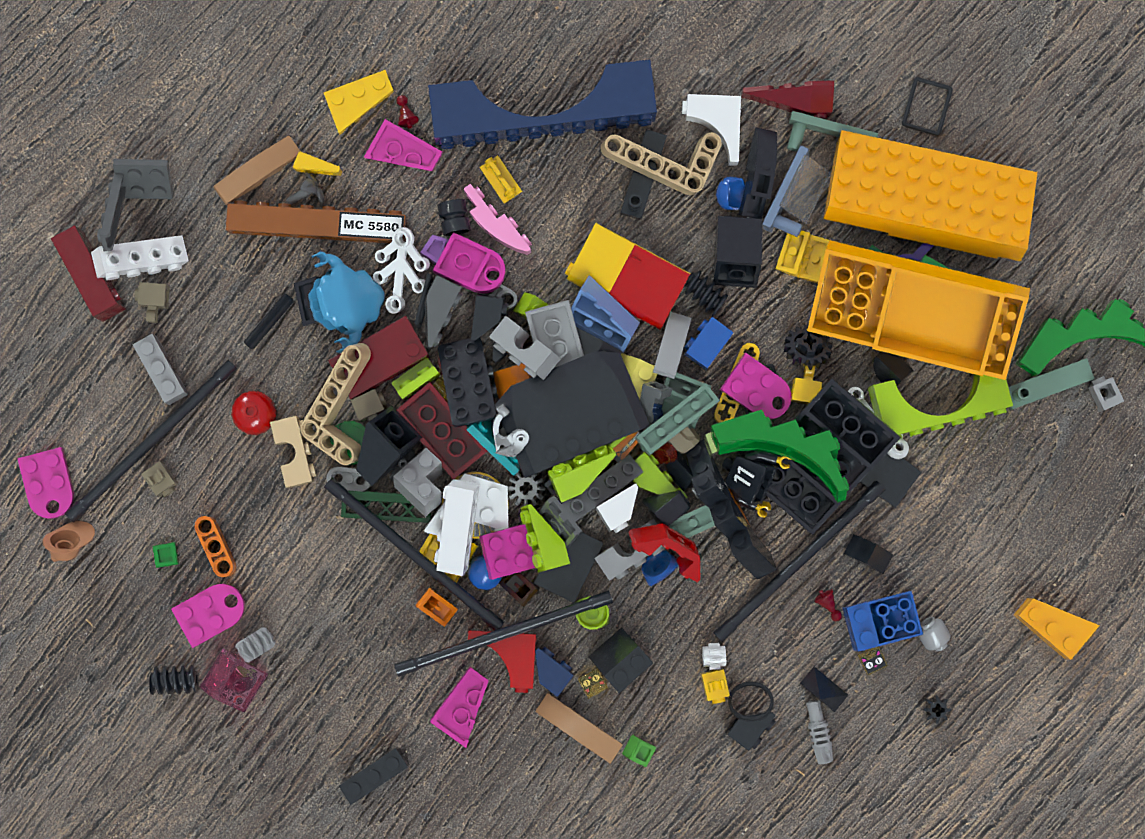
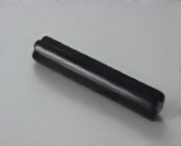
(268, 321)

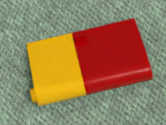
(630, 274)

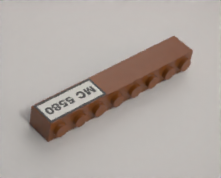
(313, 223)

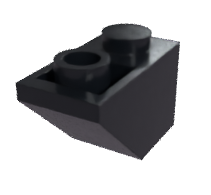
(749, 732)

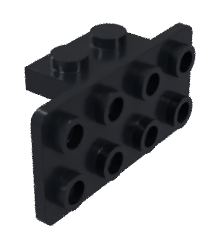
(468, 382)

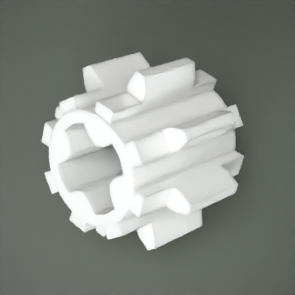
(714, 656)

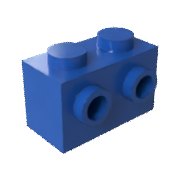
(708, 343)

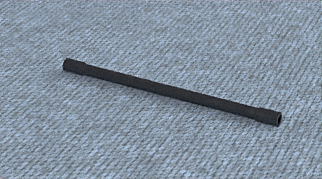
(343, 495)
(83, 504)
(732, 623)
(414, 664)

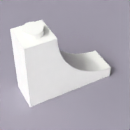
(720, 115)

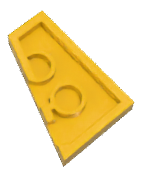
(356, 98)

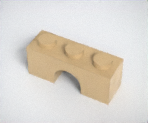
(299, 470)

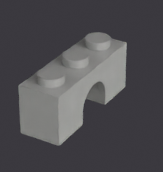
(537, 358)
(159, 369)
(616, 561)

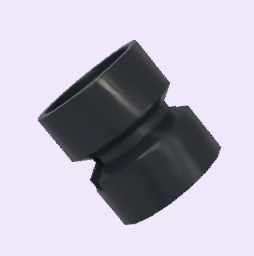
(453, 215)

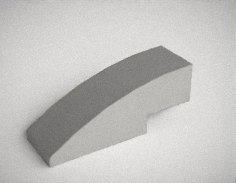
(672, 345)

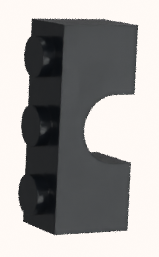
(374, 775)

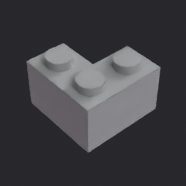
(416, 480)

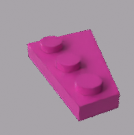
(402, 148)
(459, 709)

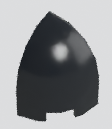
(890, 367)
(680, 471)

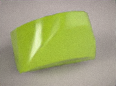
(594, 618)

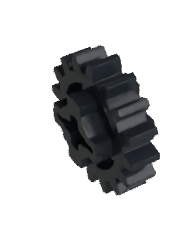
(807, 348)

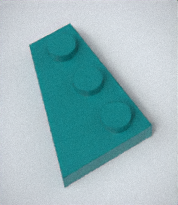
(484, 435)

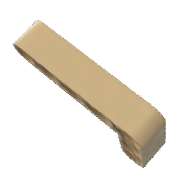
(663, 164)
(333, 404)

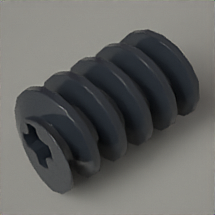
(705, 292)
(173, 680)

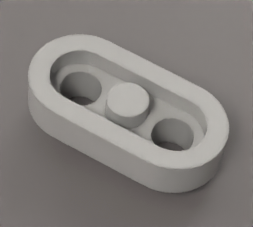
(349, 479)

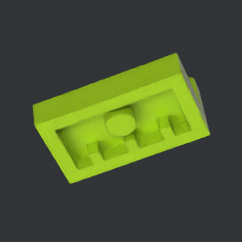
(415, 379)

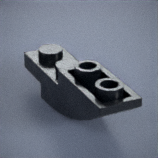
(761, 173)

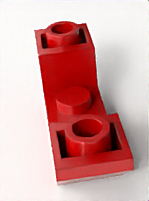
(651, 537)

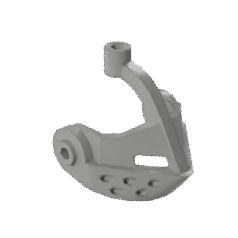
(510, 444)

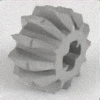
(531, 494)
(255, 644)

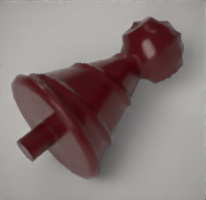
(407, 117)
(826, 600)

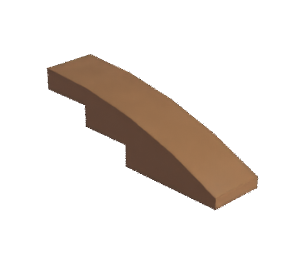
(257, 170)
(579, 728)

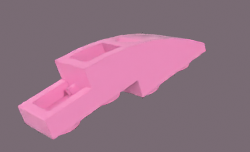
(500, 229)

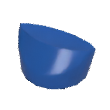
(658, 567)

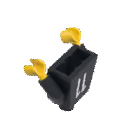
(751, 477)

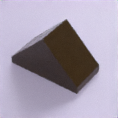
(518, 587)

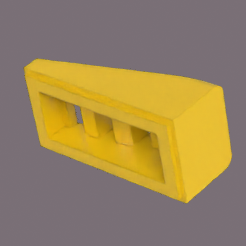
(314, 165)

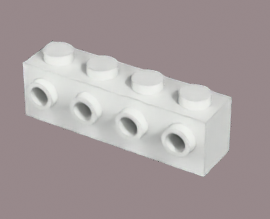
(140, 257)
(457, 527)

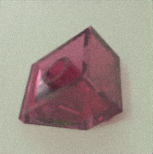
(233, 680)

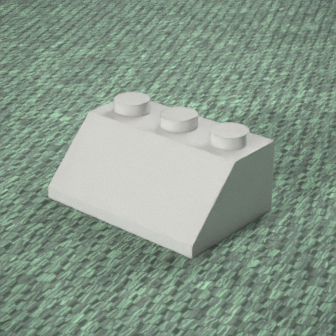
(618, 509)

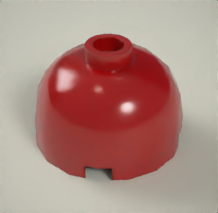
(253, 412)

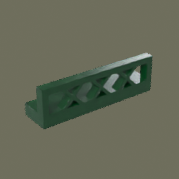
(384, 497)

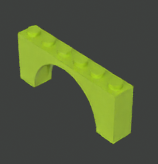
(986, 396)

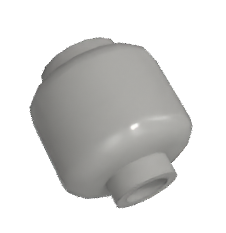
(935, 634)

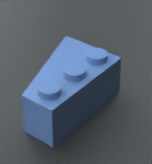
(603, 316)

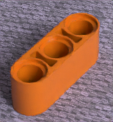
(224, 553)

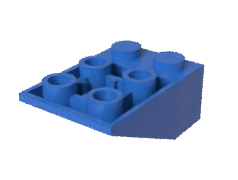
(882, 621)

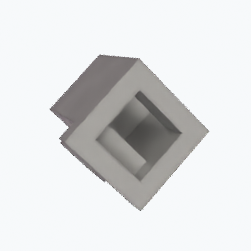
(1112, 396)

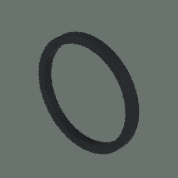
(745, 718)

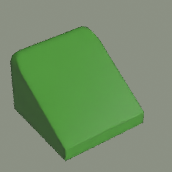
(639, 750)

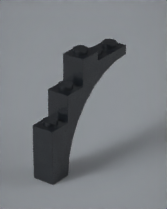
(725, 513)

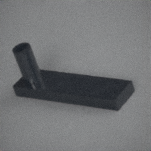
(640, 185)

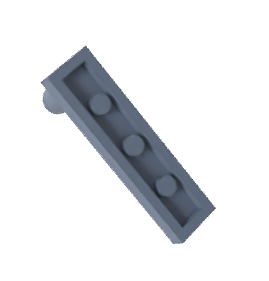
(773, 217)

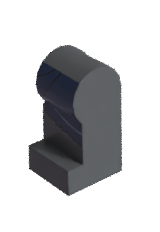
(652, 399)

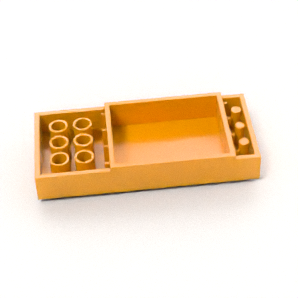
(931, 196)
(918, 310)

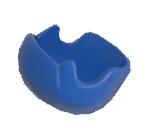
(730, 193)
(478, 574)

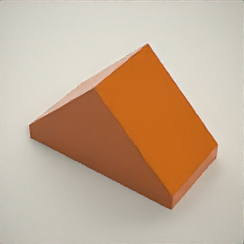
(436, 607)

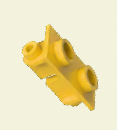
(500, 179)

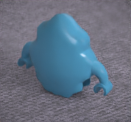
(344, 299)

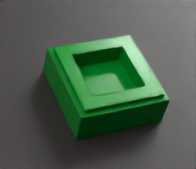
(165, 555)

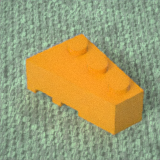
(1056, 627)

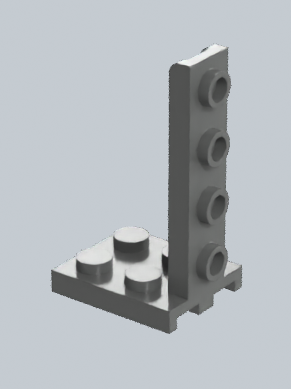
(132, 180)
(565, 515)

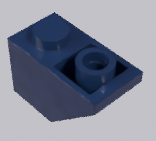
(552, 674)

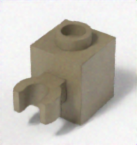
(152, 297)
(369, 405)
(160, 479)

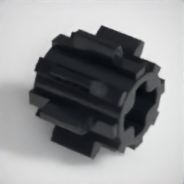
(932, 704)

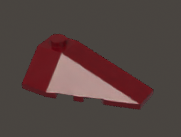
(811, 99)

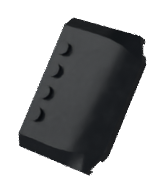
(573, 410)

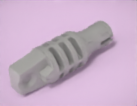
(819, 732)

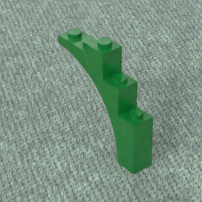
(1084, 325)
(788, 440)

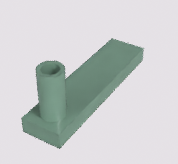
(802, 121)
(1050, 383)
(677, 419)
(693, 522)

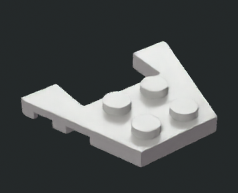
(491, 505)

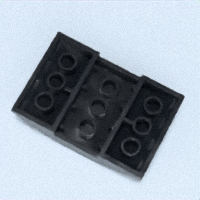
(862, 442)

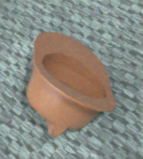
(67, 540)

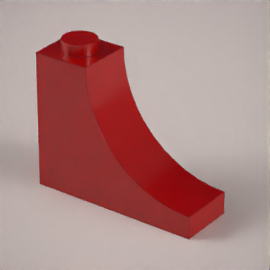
(518, 656)

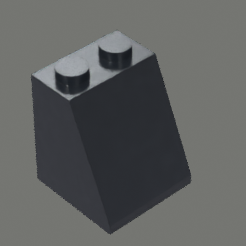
(737, 251)
(384, 444)
(620, 660)

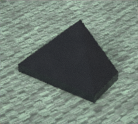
(824, 689)

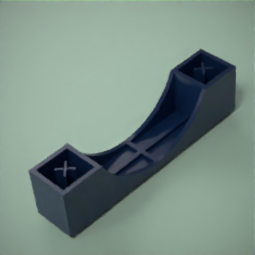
(619, 99)

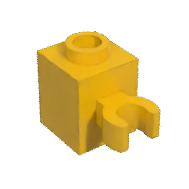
(805, 389)
(715, 686)

